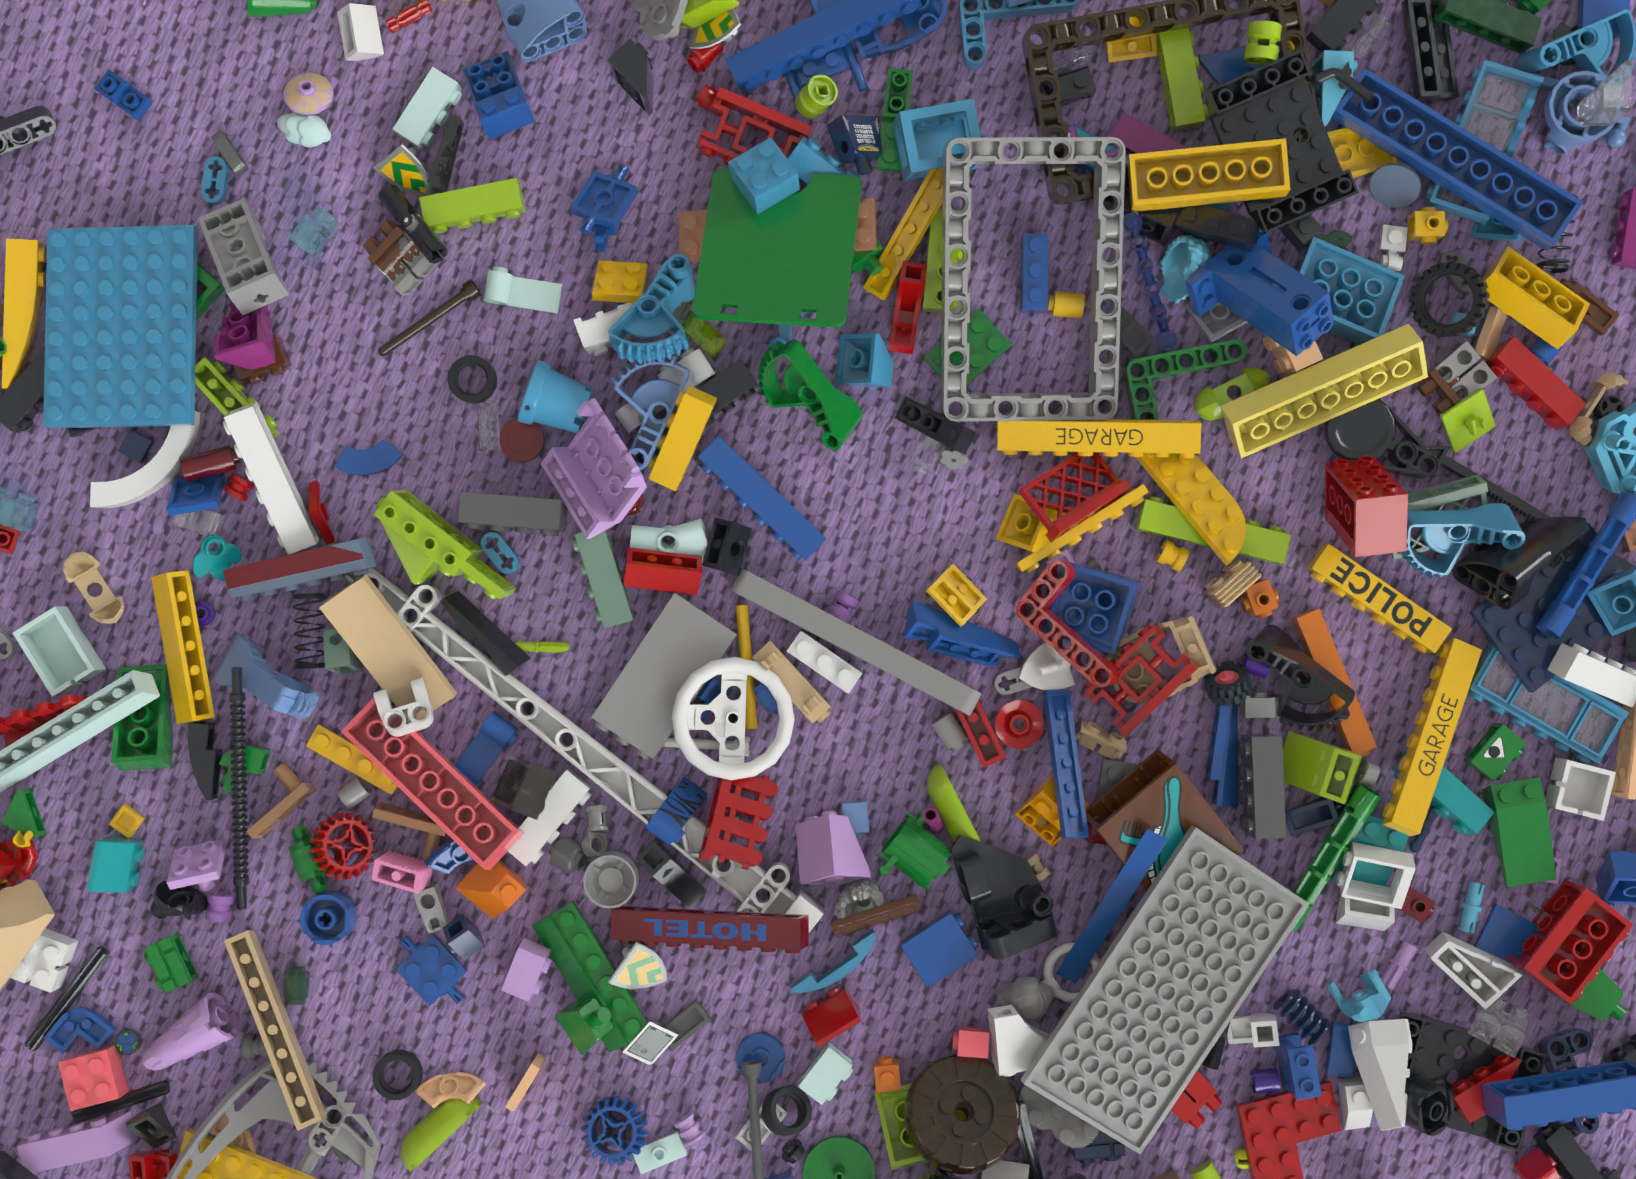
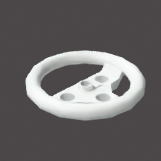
(687, 717)

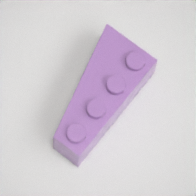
(76, 1143)

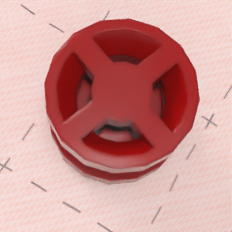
(239, 486)

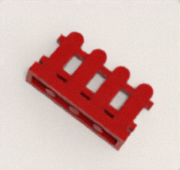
(24, 721)
(730, 826)

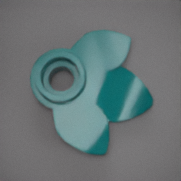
(215, 560)

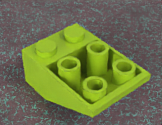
(1320, 767)

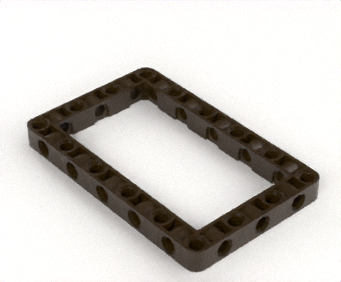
(1115, 26)

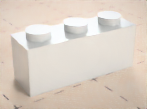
(824, 662)

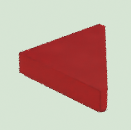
(319, 512)

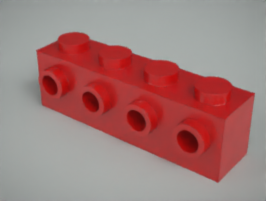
(1535, 383)

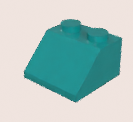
(115, 864)

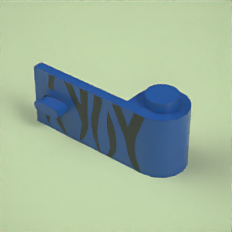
(676, 811)

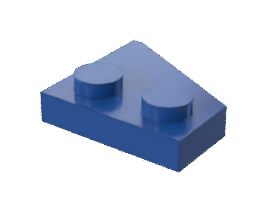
(1226, 65)

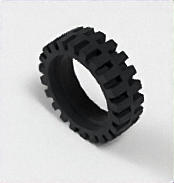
(1477, 310)

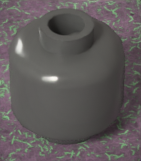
(567, 855)

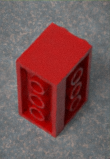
(1366, 506)
(1571, 941)

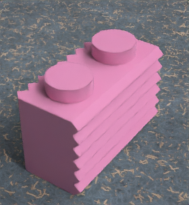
(402, 872)

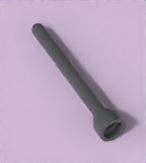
(752, 1071)

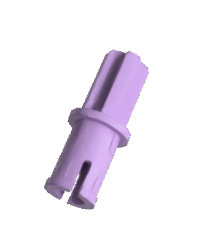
(1398, 965)

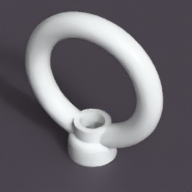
(1049, 964)

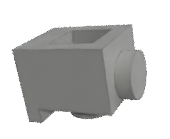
(1259, 706)

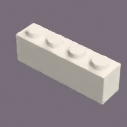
(1595, 674)
(558, 809)

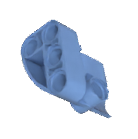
(542, 25)

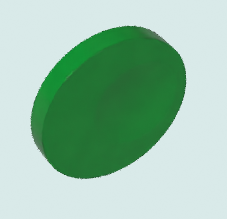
(839, 1159)

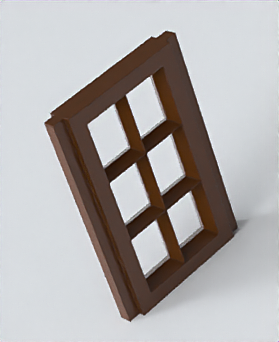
(876, 916)

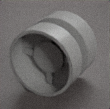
(611, 879)

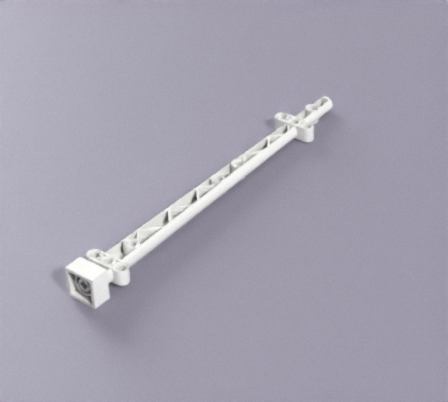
(586, 753)

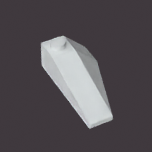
(1382, 1060)

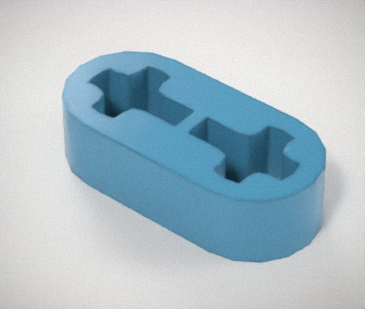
(209, 180)
(496, 556)

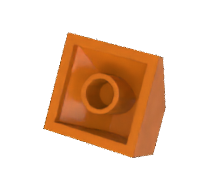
(492, 889)

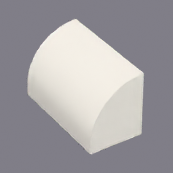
(360, 32)
(1364, 914)

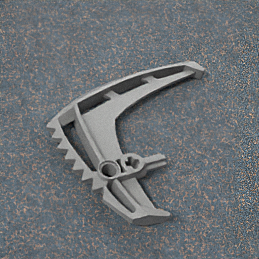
(271, 1104)

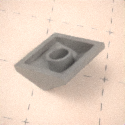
(1216, 321)

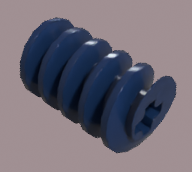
(1304, 1014)

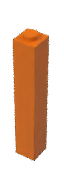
(1321, 648)

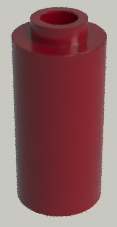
(209, 463)

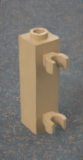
(801, 691)

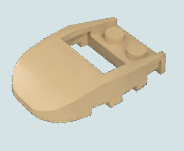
(1188, 640)

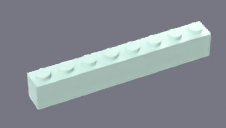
(75, 726)

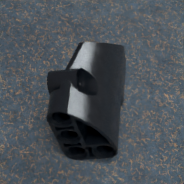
(1507, 574)
(1003, 898)

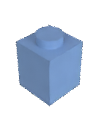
(857, 815)

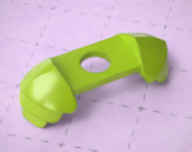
(1209, 400)

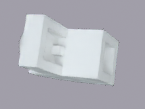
(1255, 1028)

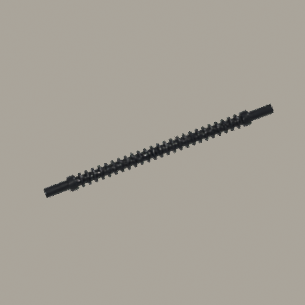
(241, 878)

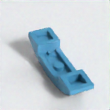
(811, 983)

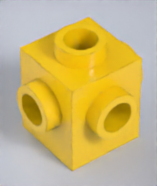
(1427, 226)

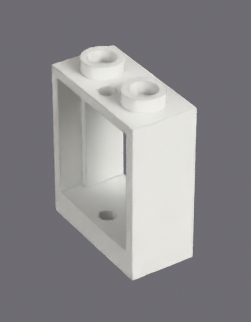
(1372, 893)

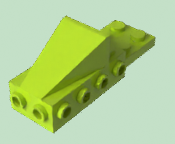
(432, 544)

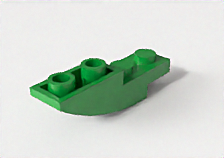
(896, 100)

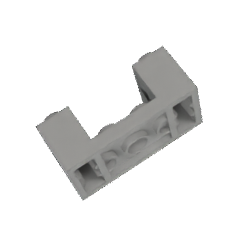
(241, 256)

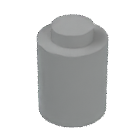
(950, 731)

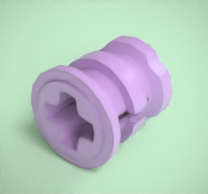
(689, 1129)

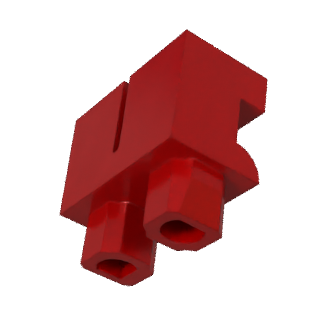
(1202, 1093)

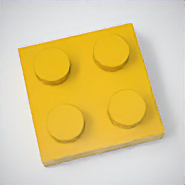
(619, 281)

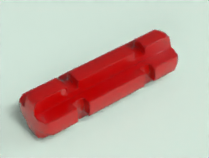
(408, 16)

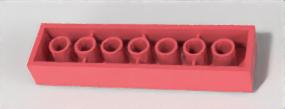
(435, 787)

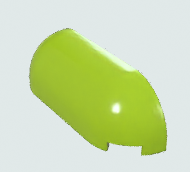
(948, 805)
(434, 1130)

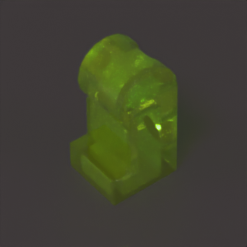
(704, 335)

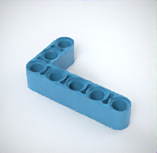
(984, 12)

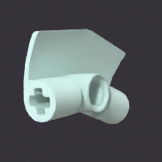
(689, 538)

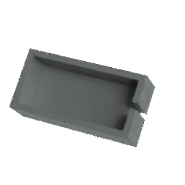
(516, 512)
(1262, 785)

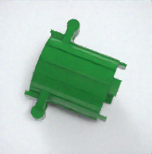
(914, 852)

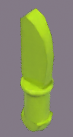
(551, 647)

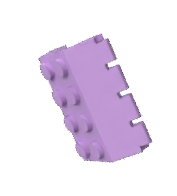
(595, 473)

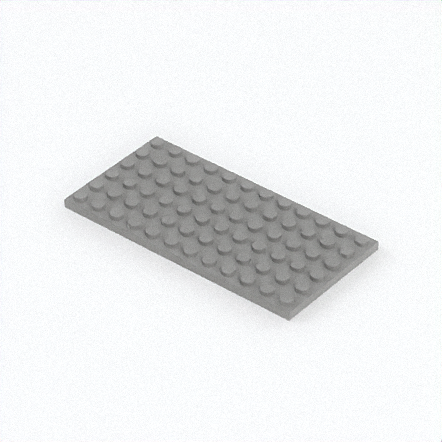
(1164, 990)

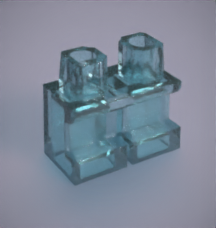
(313, 233)

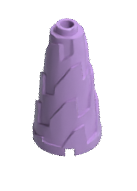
(198, 1030)

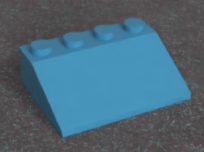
(1358, 289)

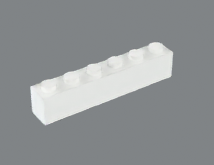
(271, 478)

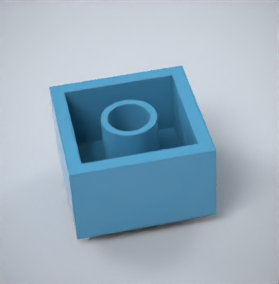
(764, 175)

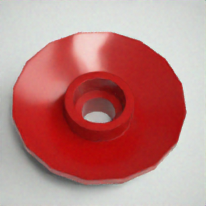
(1032, 724)

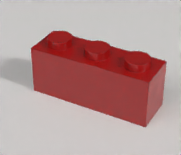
(662, 571)
(982, 735)

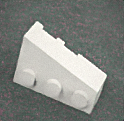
(595, 333)
(1475, 970)

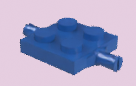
(604, 200)
(431, 970)

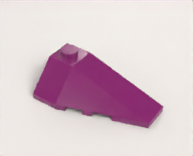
(246, 339)

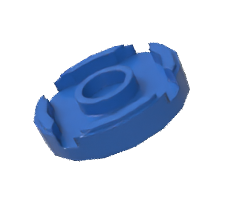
(765, 1049)

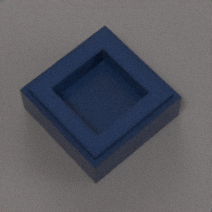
(136, 446)

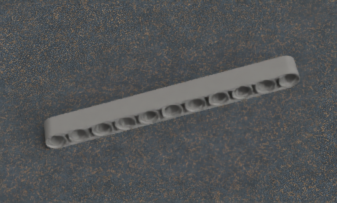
(856, 642)

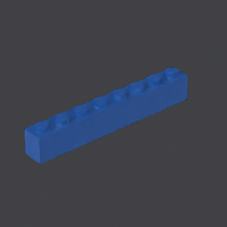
(813, 39)

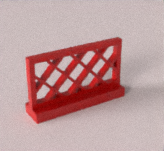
(1081, 511)

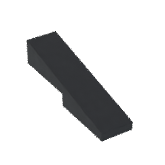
(476, 625)

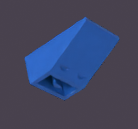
(498, 95)

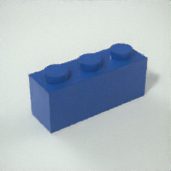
(1034, 273)

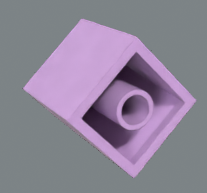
(829, 851)

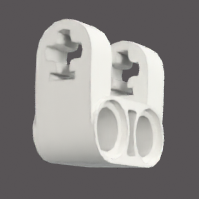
(405, 712)

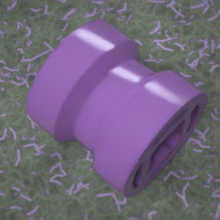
(843, 606)
(219, 907)

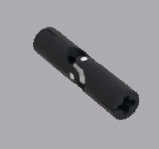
(412, 223)

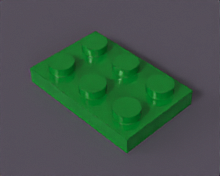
(985, 347)

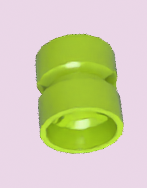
(1263, 34)
(816, 96)

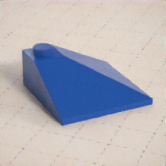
(1096, 606)

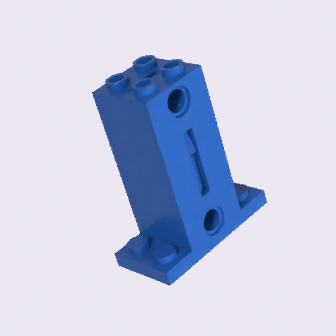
(1263, 294)

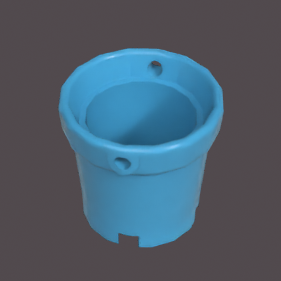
(553, 399)

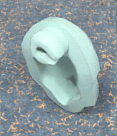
(304, 129)

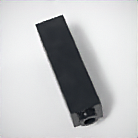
(1570, 1158)

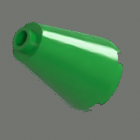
(269, 8)

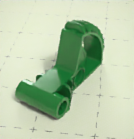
(809, 388)

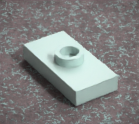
(660, 1152)

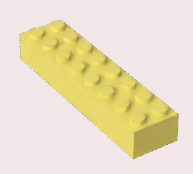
(1325, 390)

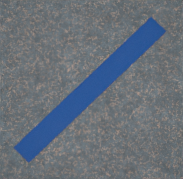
(1112, 905)

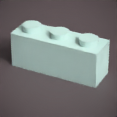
(428, 109)

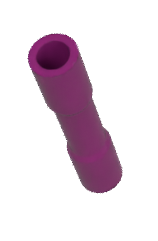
(933, 820)

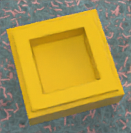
(127, 821)

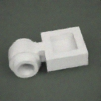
(1392, 241)

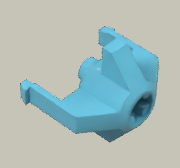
(1367, 1003)

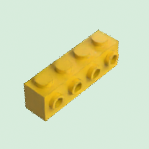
(682, 437)

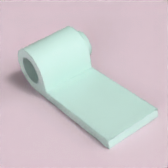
(521, 292)

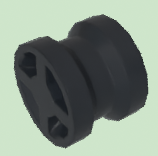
(1612, 404)

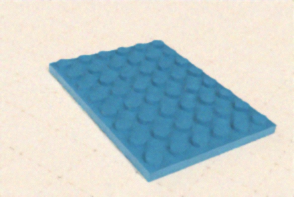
(120, 326)

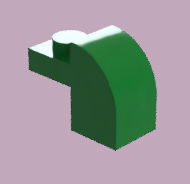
(256, 763)

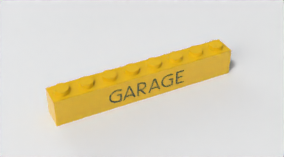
(1101, 436)
(1431, 737)

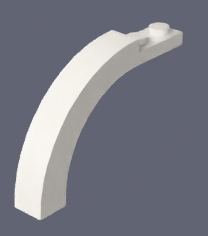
(150, 477)

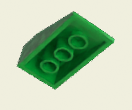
(145, 735)
(1521, 831)

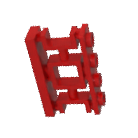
(759, 119)
(1153, 692)

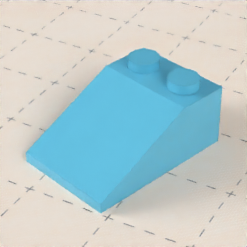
(1328, 92)

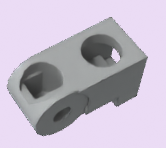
(432, 907)

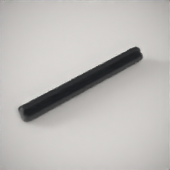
(67, 997)

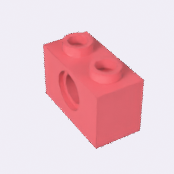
(971, 1041)

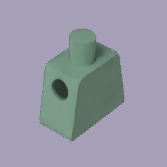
(338, 655)

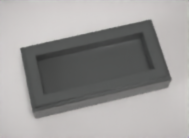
(687, 1023)

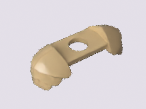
(1580, 426)
(83, 571)

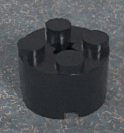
(1427, 1105)

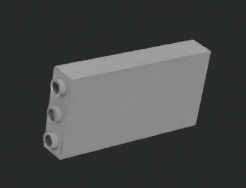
(645, 692)

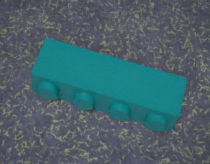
(1457, 803)

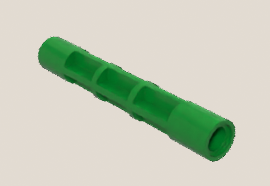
(1335, 845)

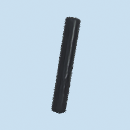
(129, 1099)
(1028, 1144)

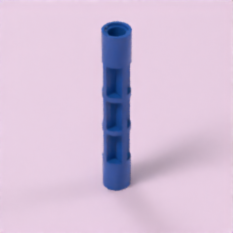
(1590, 565)

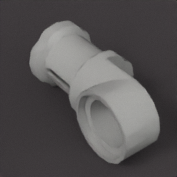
(596, 831)

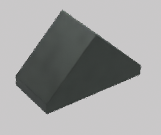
(152, 1126)

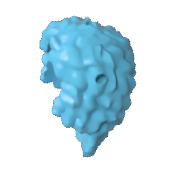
(1180, 262)

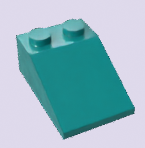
(1377, 835)

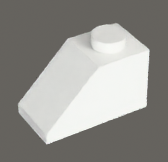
(1354, 1103)

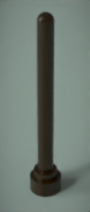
(467, 293)

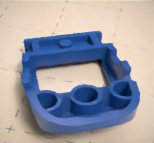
(917, 26)

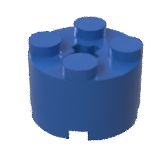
(319, 927)

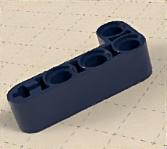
(1564, 1057)

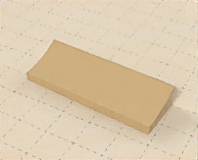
(385, 644)

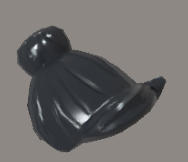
(177, 902)

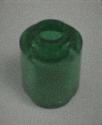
(296, 985)

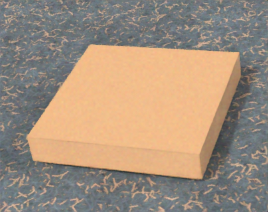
(525, 1082)

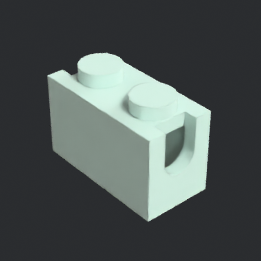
(825, 1074)

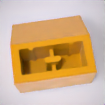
(1041, 812)

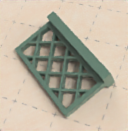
(1443, 494)

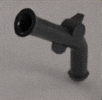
(1345, 81)

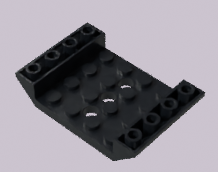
(1272, 106)
(1433, 1058)

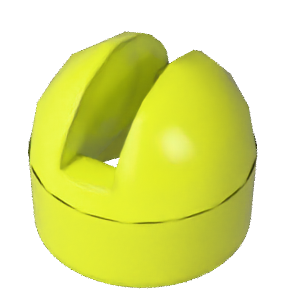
(1240, 1154)

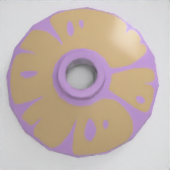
(308, 101)

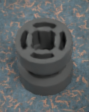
(252, 1046)

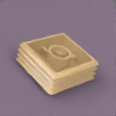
(1231, 584)

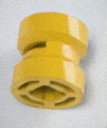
(1173, 555)

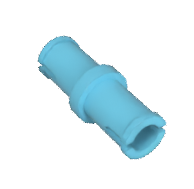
(1471, 906)

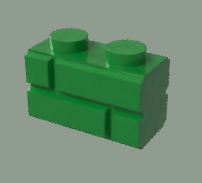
(170, 963)

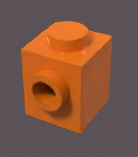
(886, 1074)

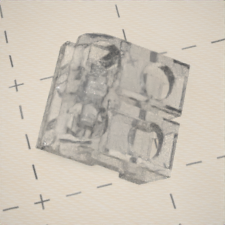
(1505, 1028)

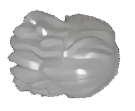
(857, 898)
(1027, 996)

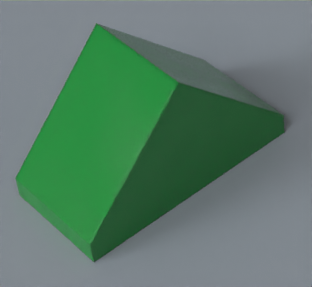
(24, 814)

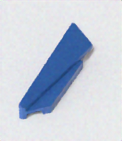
(949, 639)
(1223, 756)

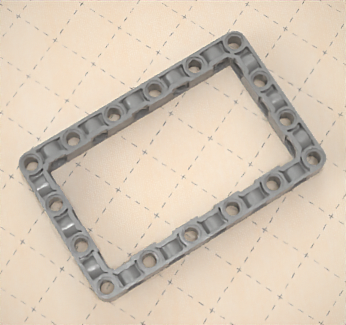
(1105, 279)

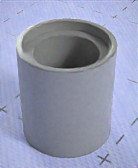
(353, 792)

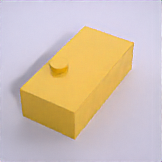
(1534, 298)

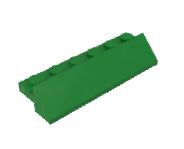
(588, 969)

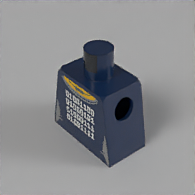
(856, 140)

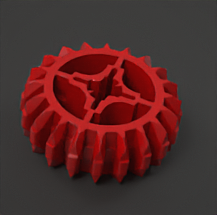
(346, 836)

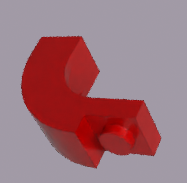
(907, 307)

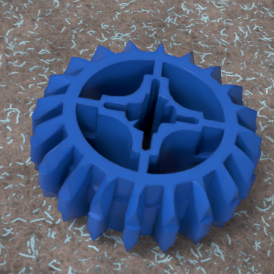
(610, 1122)

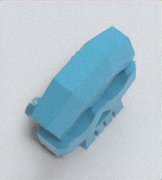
(1613, 437)

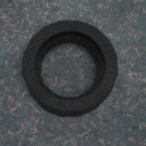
(455, 370)
(397, 1094)
(803, 1106)

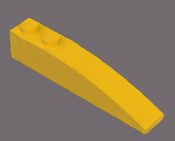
(21, 303)

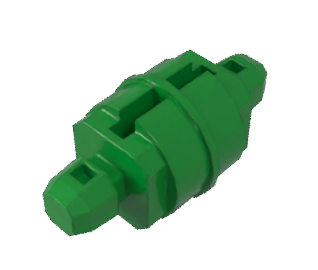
(303, 861)

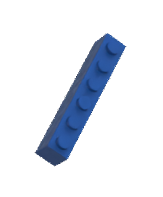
(762, 498)

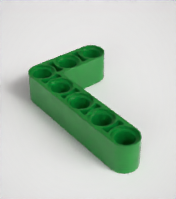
(1173, 368)

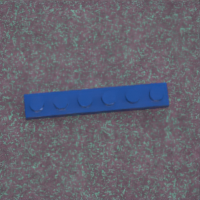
(1065, 764)

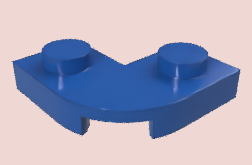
(83, 1023)

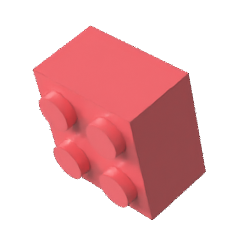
(93, 1077)

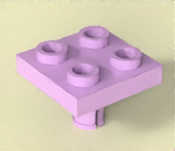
(197, 865)

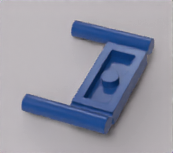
(830, 64)

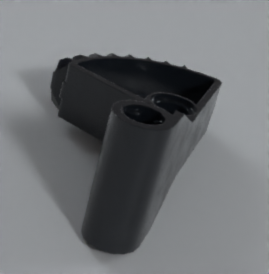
(1285, 657)

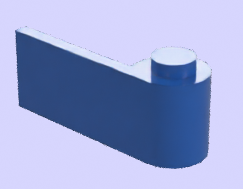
(486, 747)

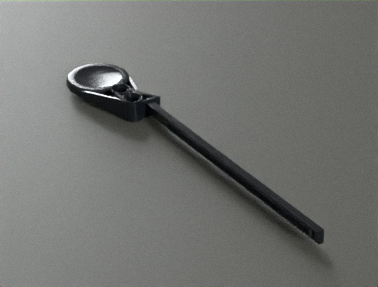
(1371, 432)

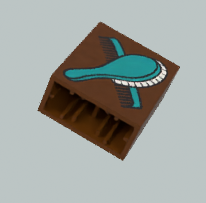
(1156, 799)

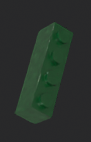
(1491, 21)

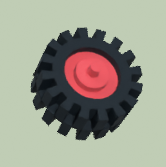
(1228, 684)

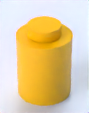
(1066, 304)

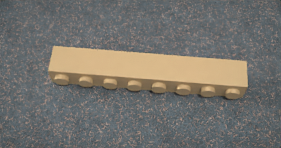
(275, 1029)

